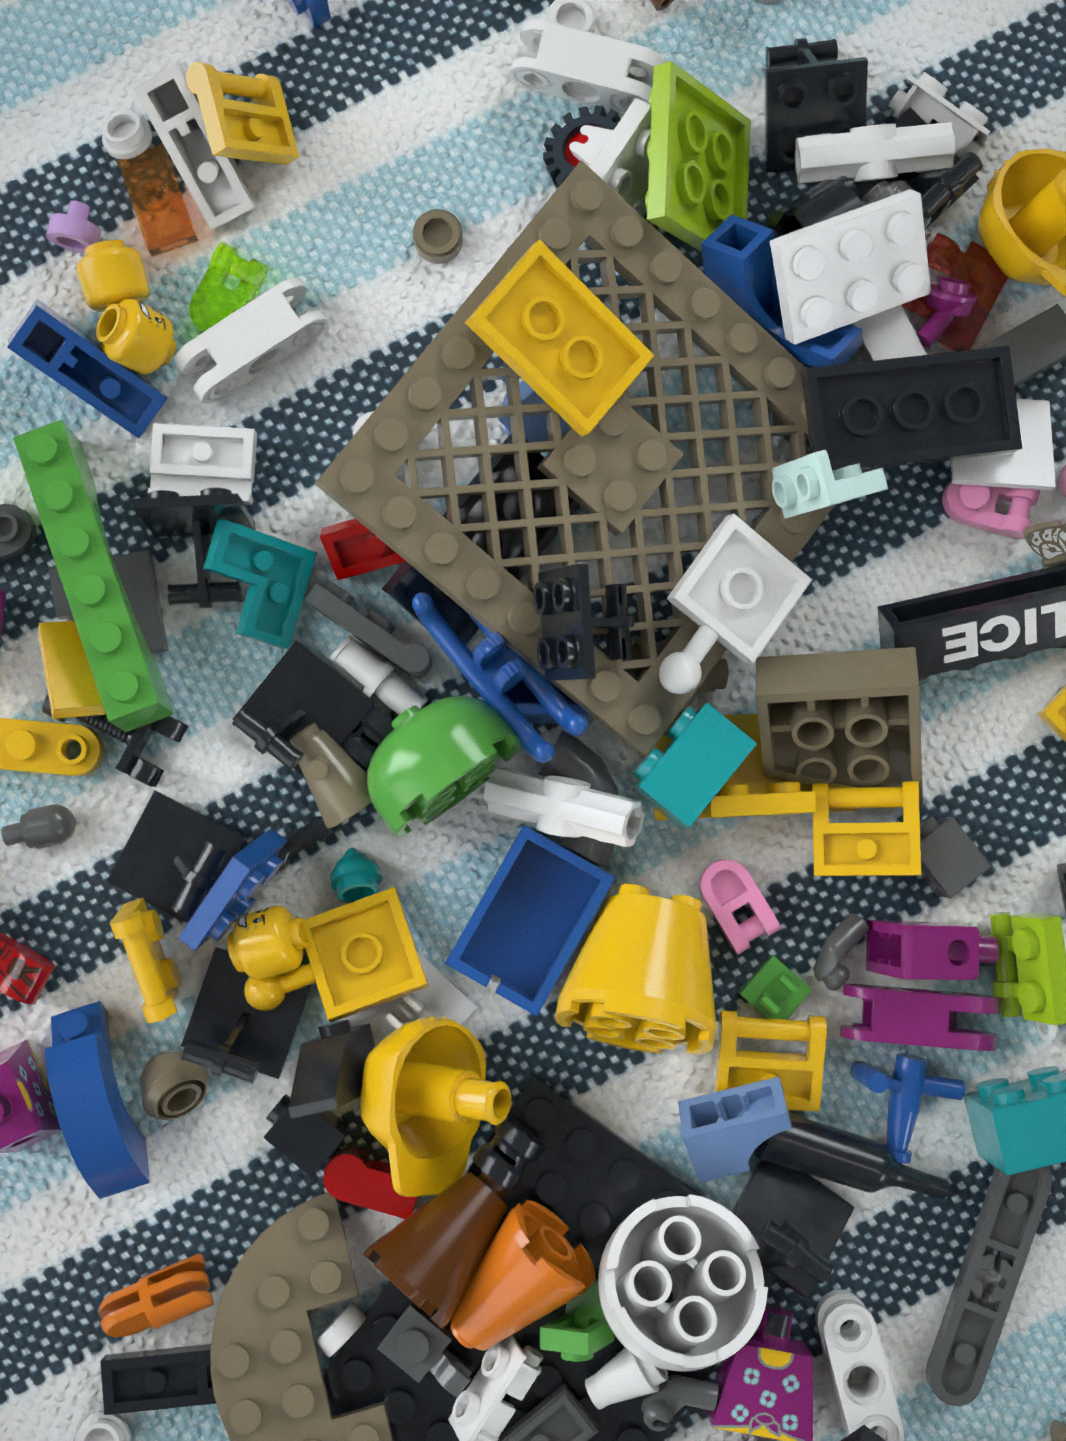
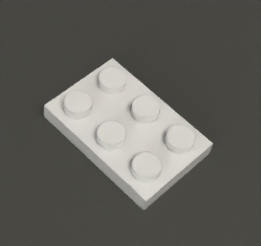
(851, 266)

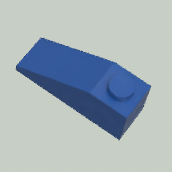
(84, 369)

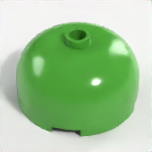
(436, 759)

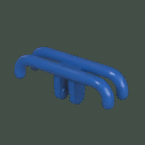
(494, 671)

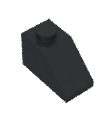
(330, 1068)

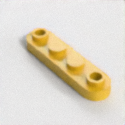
(43, 747)

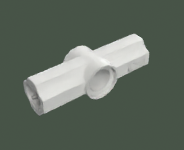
(875, 152)
(564, 806)

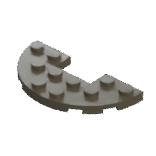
(264, 1339)

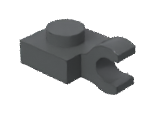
(419, 1347)

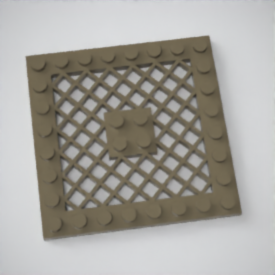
(605, 471)

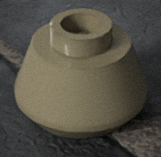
(172, 1086)

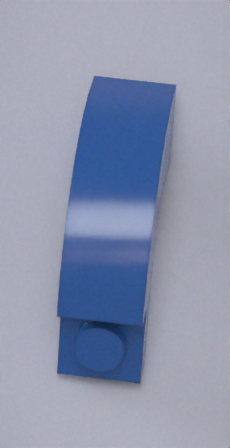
(742, 266)
(89, 1105)

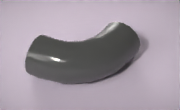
(579, 762)

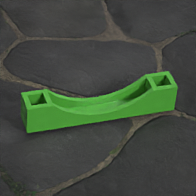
(106, 624)

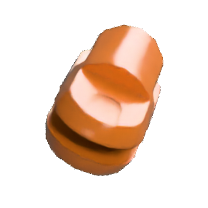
(157, 1298)

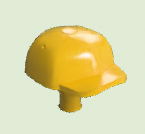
(1026, 218)
(427, 1101)

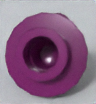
(951, 299)

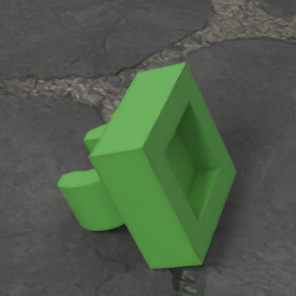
(774, 989)

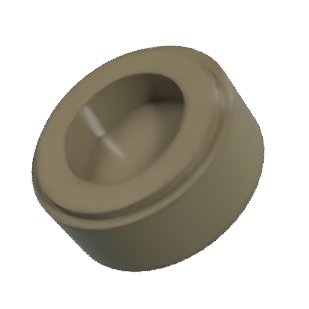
(438, 236)

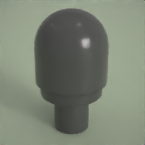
(41, 827)

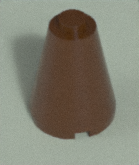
(441, 1244)

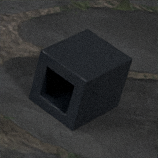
(307, 1138)

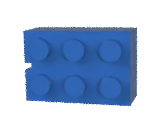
(530, 920)

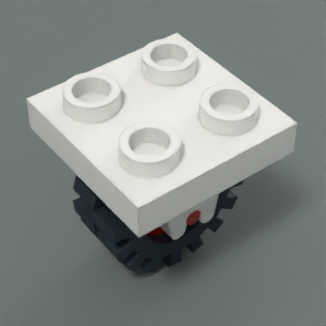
(606, 145)

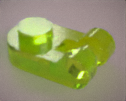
(216, 302)

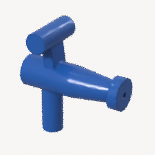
(906, 1091)

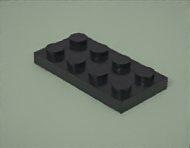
(913, 408)
(408, 581)

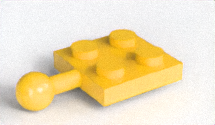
(356, 958)

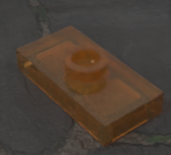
(158, 200)

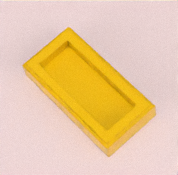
(67, 672)

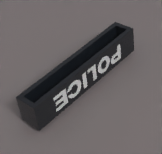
(979, 621)

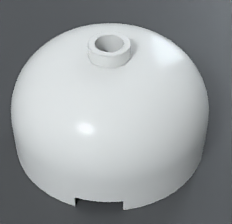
(707, 1264)

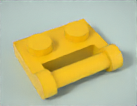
(243, 128)
(867, 847)
(154, 973)
(798, 1072)

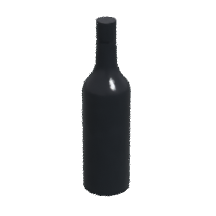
(845, 1159)

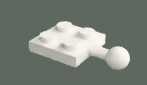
(737, 595)

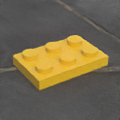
(560, 338)

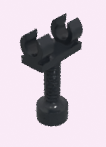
(135, 741)

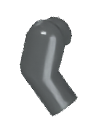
(835, 949)
(675, 1394)

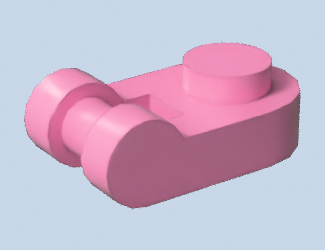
(976, 507)
(728, 886)

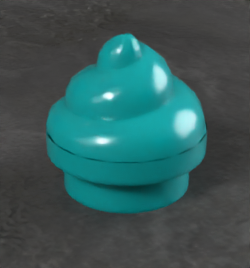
(355, 876)

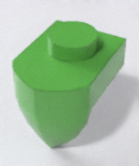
(579, 1330)

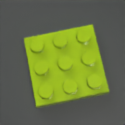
(694, 157)

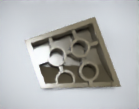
(841, 717)

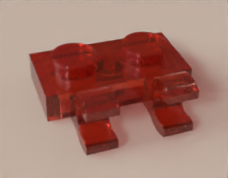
(985, 280)

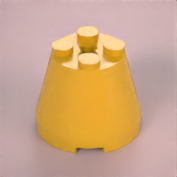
(644, 975)

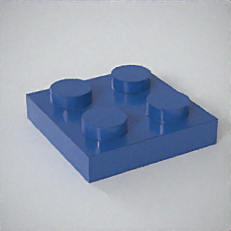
(234, 890)

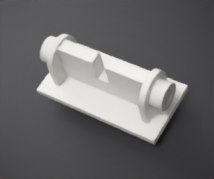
(928, 102)
(505, 1369)

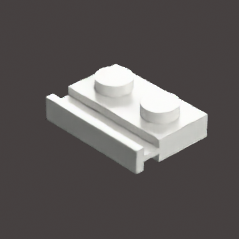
(201, 458)

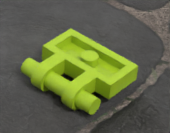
(1040, 966)

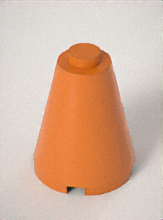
(521, 1278)

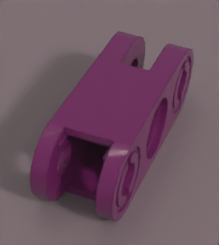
(919, 1017)

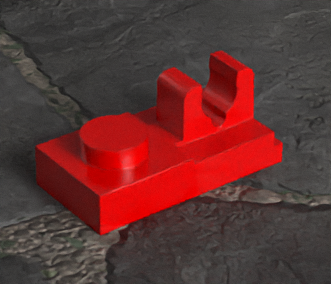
(355, 549)

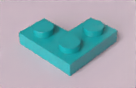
(276, 577)

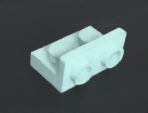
(812, 485)

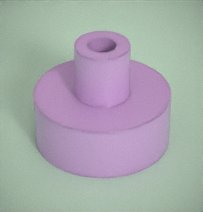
(72, 229)

